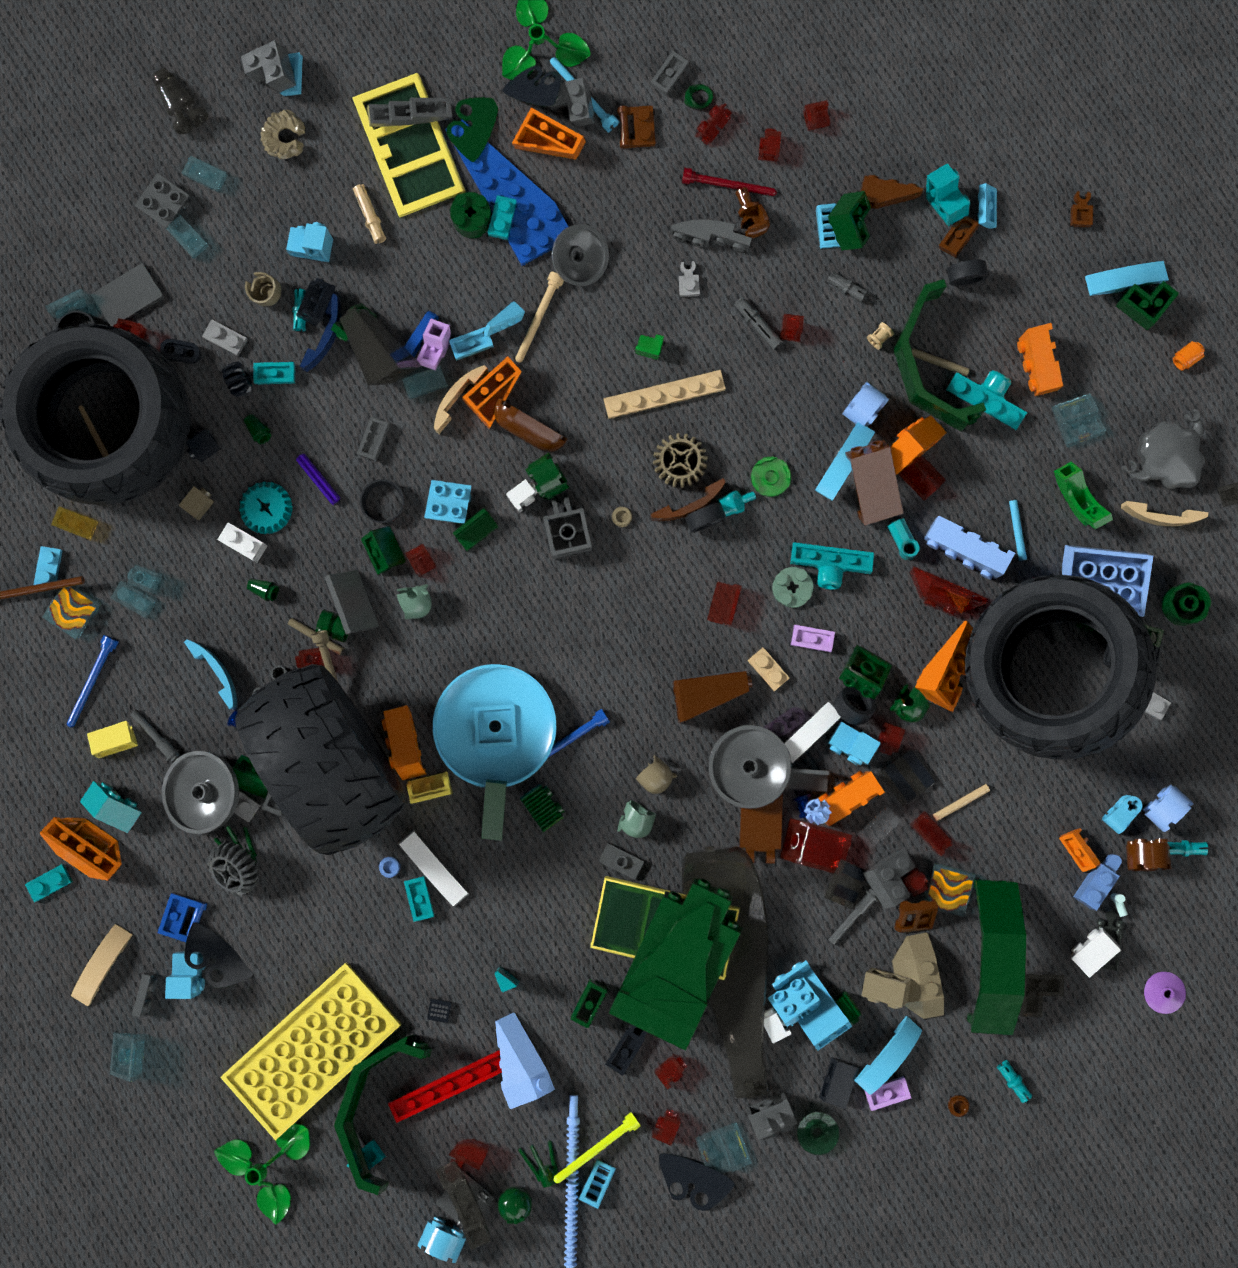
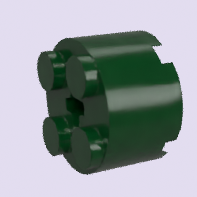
(464, 206)
(548, 477)
(1194, 612)

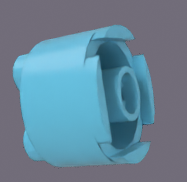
(442, 1240)

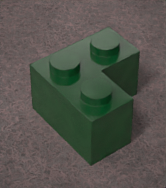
(848, 220)
(1147, 308)

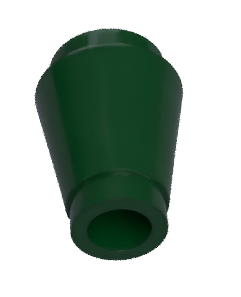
(259, 432)
(263, 589)

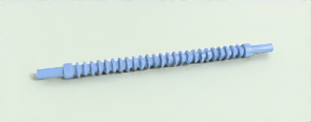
(573, 1120)

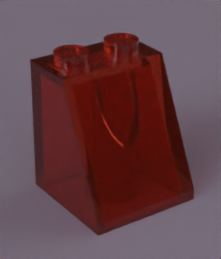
(815, 845)

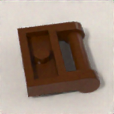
(643, 126)
(922, 918)

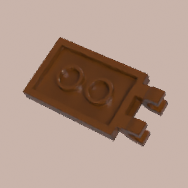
(762, 829)

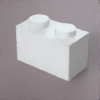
(242, 542)
(1095, 951)

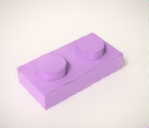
(812, 638)
(888, 1094)

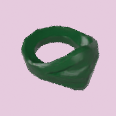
(691, 103)

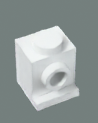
(522, 494)
(775, 1026)

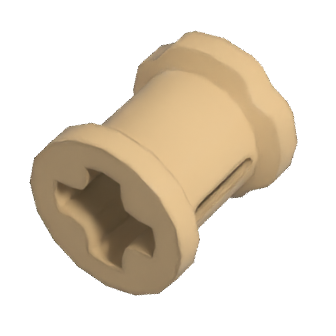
(880, 335)

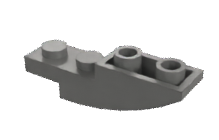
(701, 232)

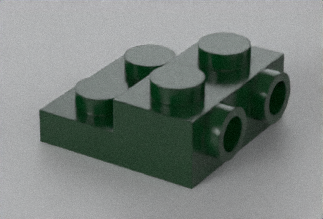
(865, 672)

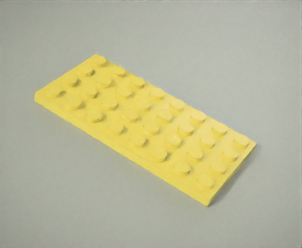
(310, 1051)

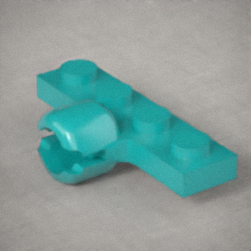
(991, 393)
(831, 562)

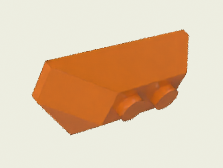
(83, 846)

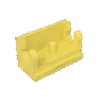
(112, 739)
(429, 787)

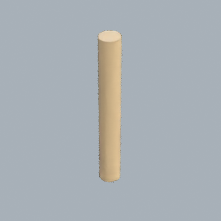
(961, 802)

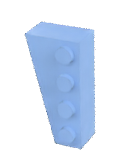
(968, 548)

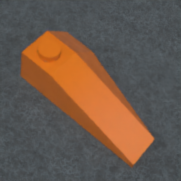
(942, 674)

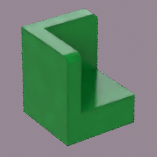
(649, 346)

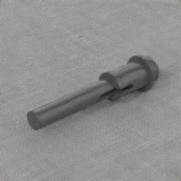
(161, 743)
(860, 908)

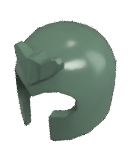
(415, 601)
(637, 820)

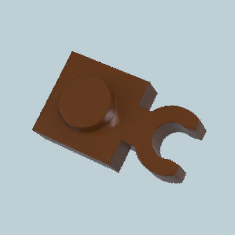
(1081, 213)

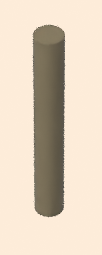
(940, 362)
(308, 631)

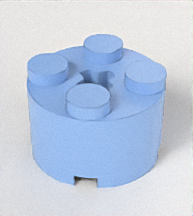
(865, 405)
(1168, 808)

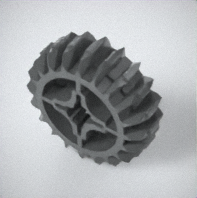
(233, 869)

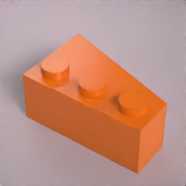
(547, 137)
(1040, 360)
(493, 386)
(915, 441)
(403, 743)
(851, 795)

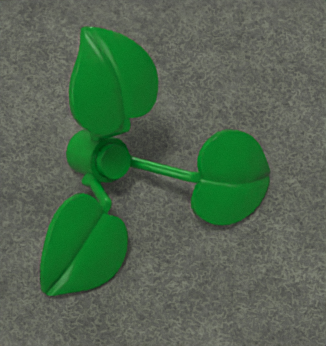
(571, 47)
(271, 1200)

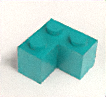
(945, 196)
(109, 808)

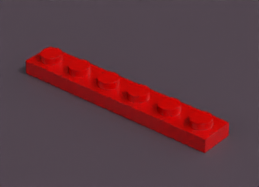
(446, 1086)

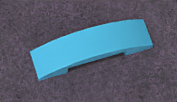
(841, 465)
(228, 693)
(891, 1057)

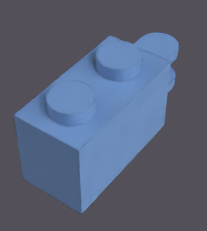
(1099, 882)

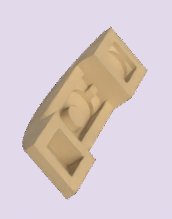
(473, 377)
(1139, 511)
(100, 964)

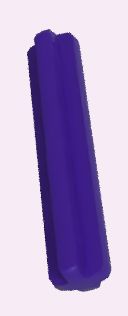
(318, 479)

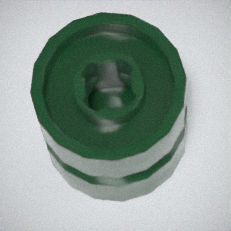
(333, 625)

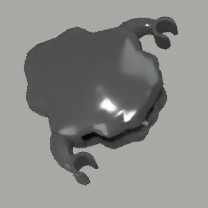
(1170, 454)

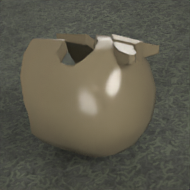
(264, 289)
(656, 776)

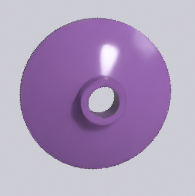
(1155, 989)

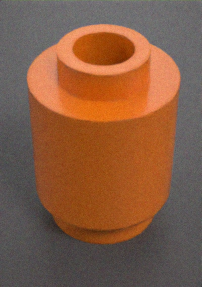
(1188, 355)

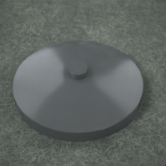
(750, 766)
(200, 792)

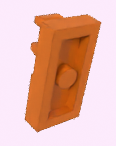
(1079, 850)

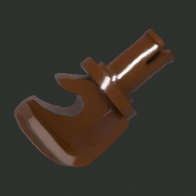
(752, 213)

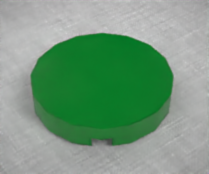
(765, 478)

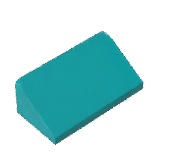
(505, 979)

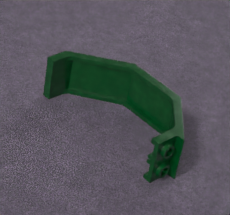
(916, 393)
(1001, 958)
(344, 1120)

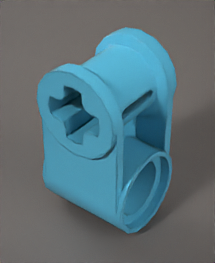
(1121, 815)

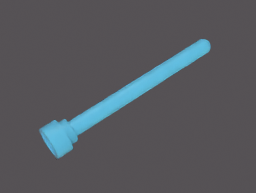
(606, 119)

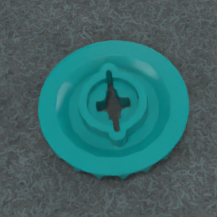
(279, 506)

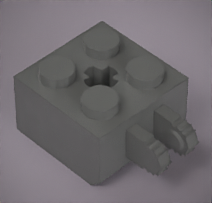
(558, 523)
(771, 1116)

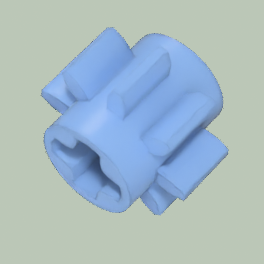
(817, 811)

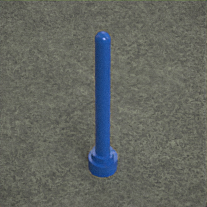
(107, 646)
(598, 720)

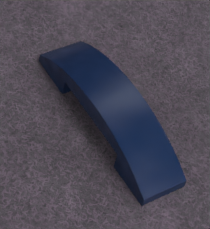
(313, 357)

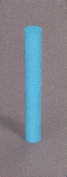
(1017, 530)

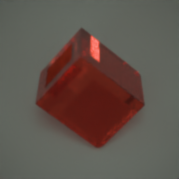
(816, 115)
(420, 560)

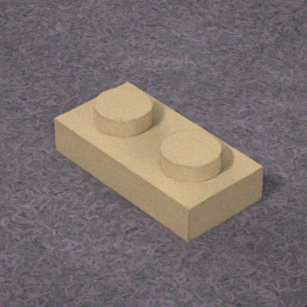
(768, 669)

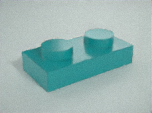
(502, 217)
(274, 373)
(48, 883)
(419, 898)

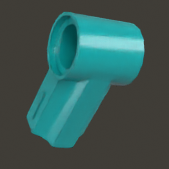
(903, 537)

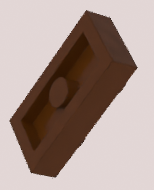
(958, 236)

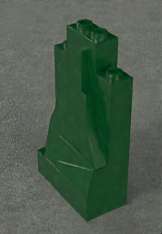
(678, 963)

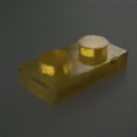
(74, 523)

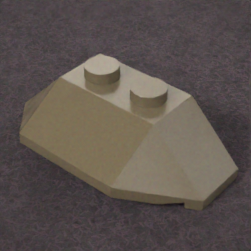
(918, 962)

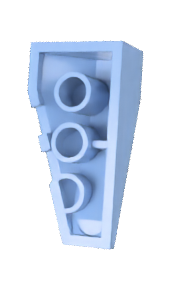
(522, 1068)

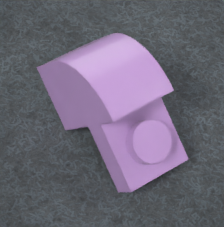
(435, 344)

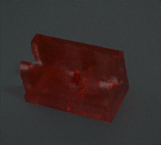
(931, 833)

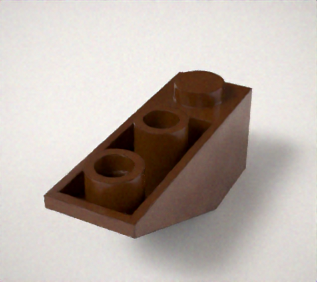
(888, 192)

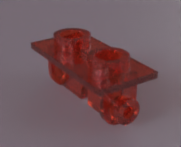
(717, 117)

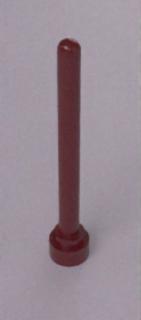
(690, 177)

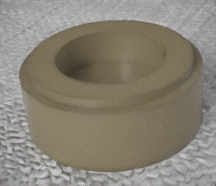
(621, 516)

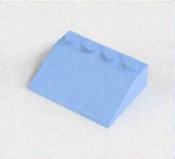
(1119, 570)

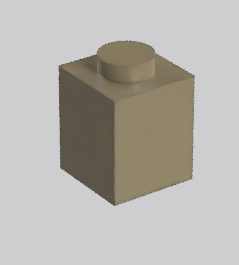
(197, 502)

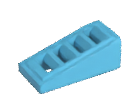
(826, 208)
(507, 317)
(596, 1203)

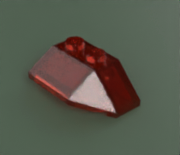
(944, 594)

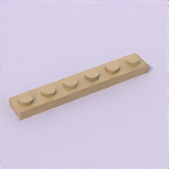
(664, 394)

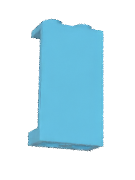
(824, 1022)

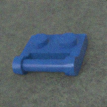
(176, 914)

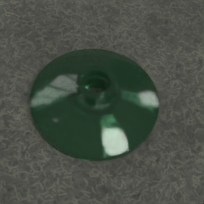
(825, 1141)

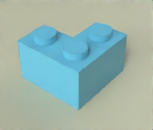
(310, 242)
(854, 744)
(184, 981)

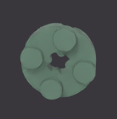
(783, 580)

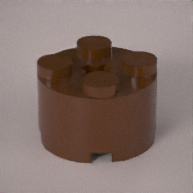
(1148, 855)

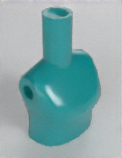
(734, 503)

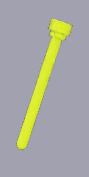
(630, 1123)

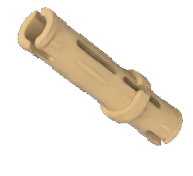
(372, 221)

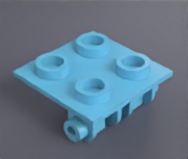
(448, 501)
(794, 1000)

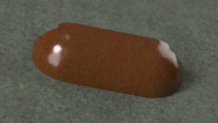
(527, 428)

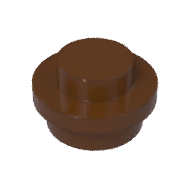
(958, 1105)

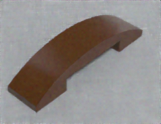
(666, 513)

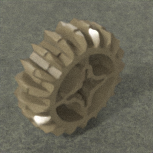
(691, 474)

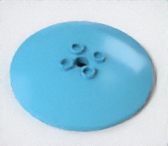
(465, 717)

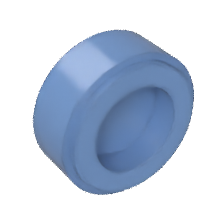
(389, 867)

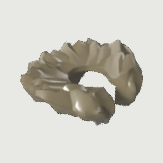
(269, 136)

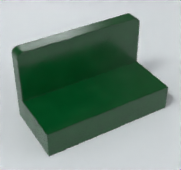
(475, 529)
(383, 549)
(248, 777)

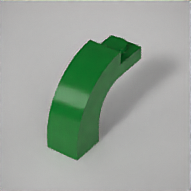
(1082, 503)

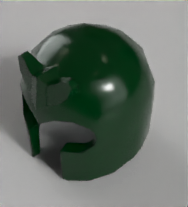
(914, 712)
(515, 1205)

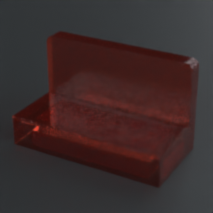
(922, 477)
(724, 603)

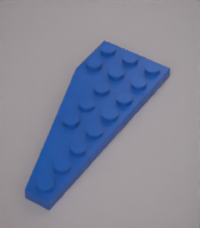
(536, 215)

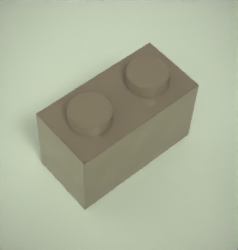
(886, 988)

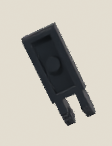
(625, 1050)

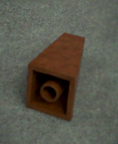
(702, 694)

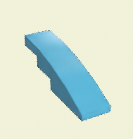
(1124, 278)

